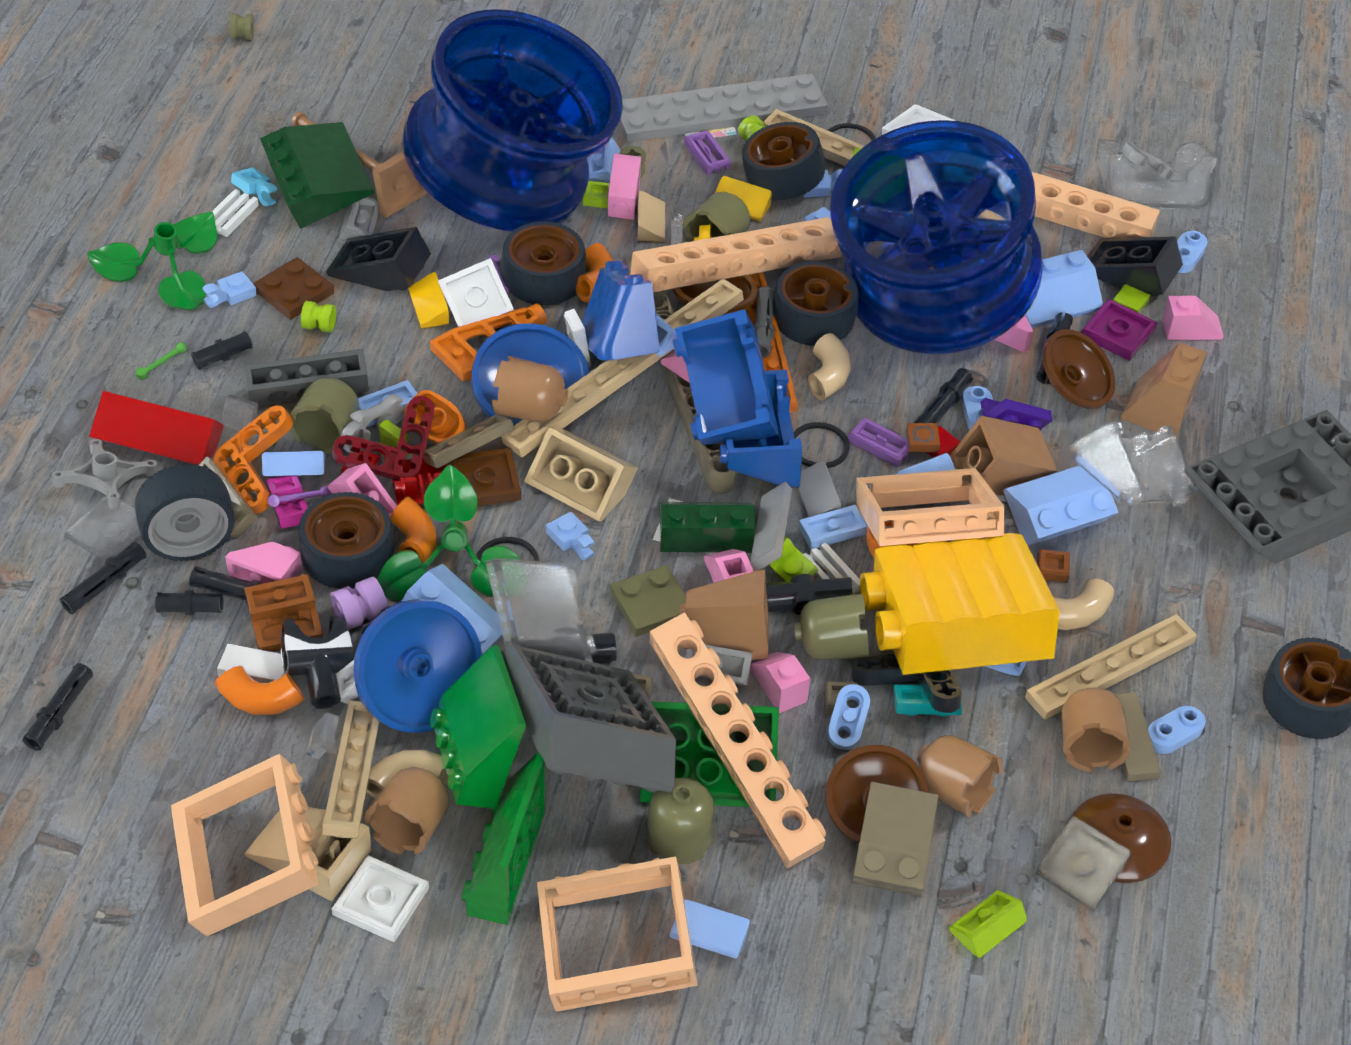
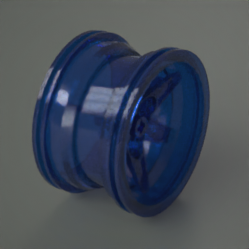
(511, 119)
(947, 179)

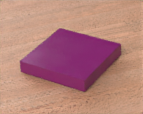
(1119, 329)

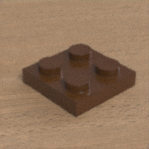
(292, 286)
(491, 475)

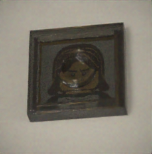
(1083, 863)

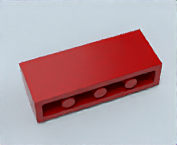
(155, 428)

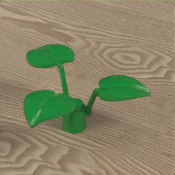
(181, 291)
(445, 499)

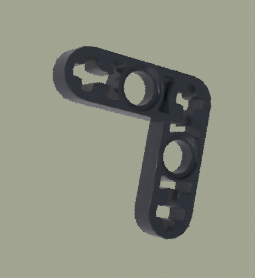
(939, 686)

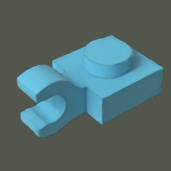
(255, 182)

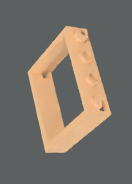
(976, 520)
(215, 915)
(620, 982)

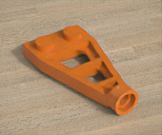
(460, 356)

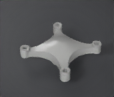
(104, 473)

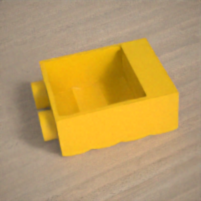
(961, 604)

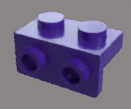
(1016, 412)

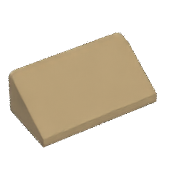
(650, 218)

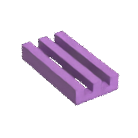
(703, 153)
(878, 444)

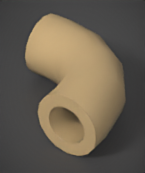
(834, 368)
(1087, 606)
(390, 765)

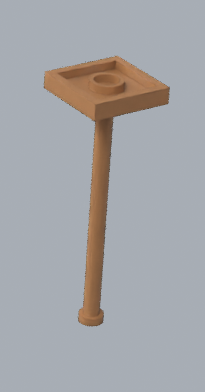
(393, 179)

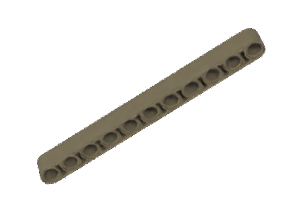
(716, 473)

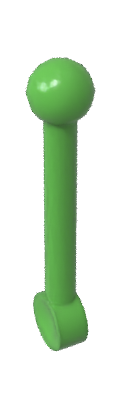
(142, 373)

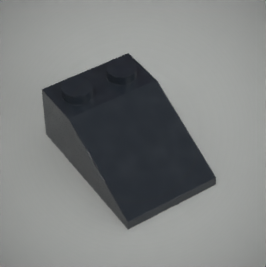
(382, 259)
(1138, 262)

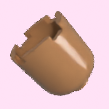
(528, 390)
(1094, 730)
(959, 773)
(408, 810)

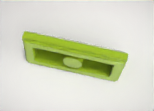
(989, 923)

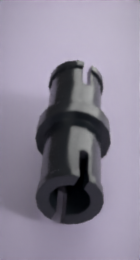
(221, 350)
(189, 602)

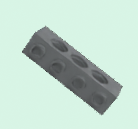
(289, 378)

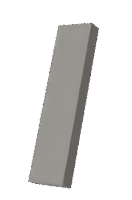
(771, 526)

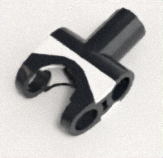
(317, 658)

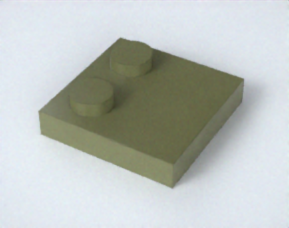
(648, 599)

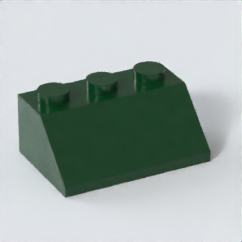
(706, 526)

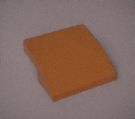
(282, 600)

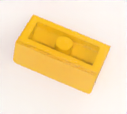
(755, 197)
(429, 302)

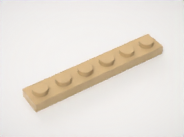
(1112, 664)
(351, 773)

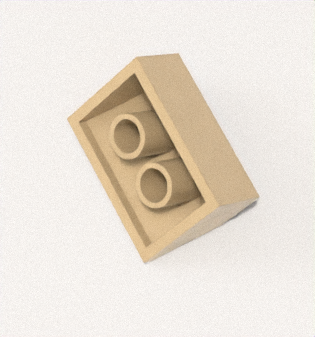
(580, 473)

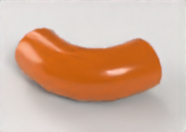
(596, 258)
(416, 527)
(258, 697)

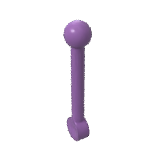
(495, 259)
(273, 500)

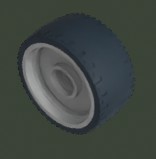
(184, 512)

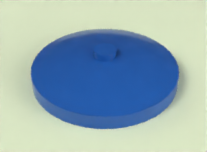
(527, 342)
(412, 660)

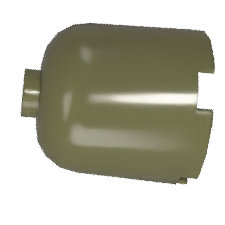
(723, 212)
(323, 413)
(832, 628)
(681, 821)

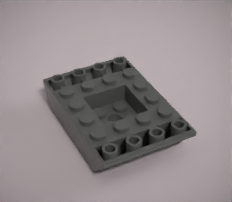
(1299, 461)
(591, 720)

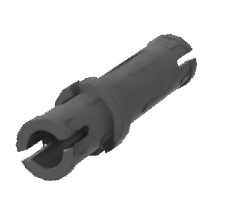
(763, 319)

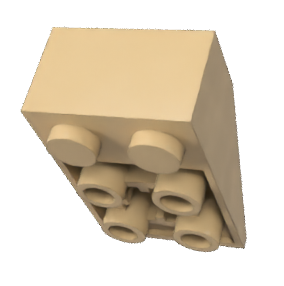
(336, 856)

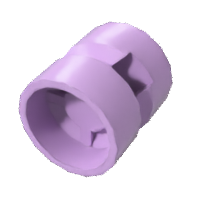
(359, 603)

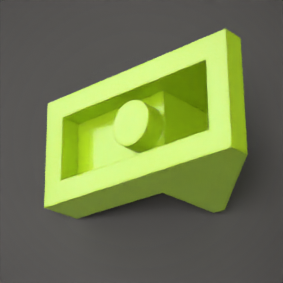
(792, 562)

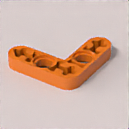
(242, 454)

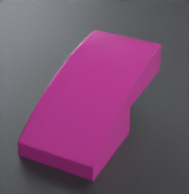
(287, 512)

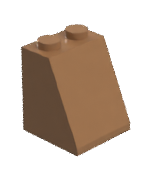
(1166, 390)
(1003, 453)
(732, 613)

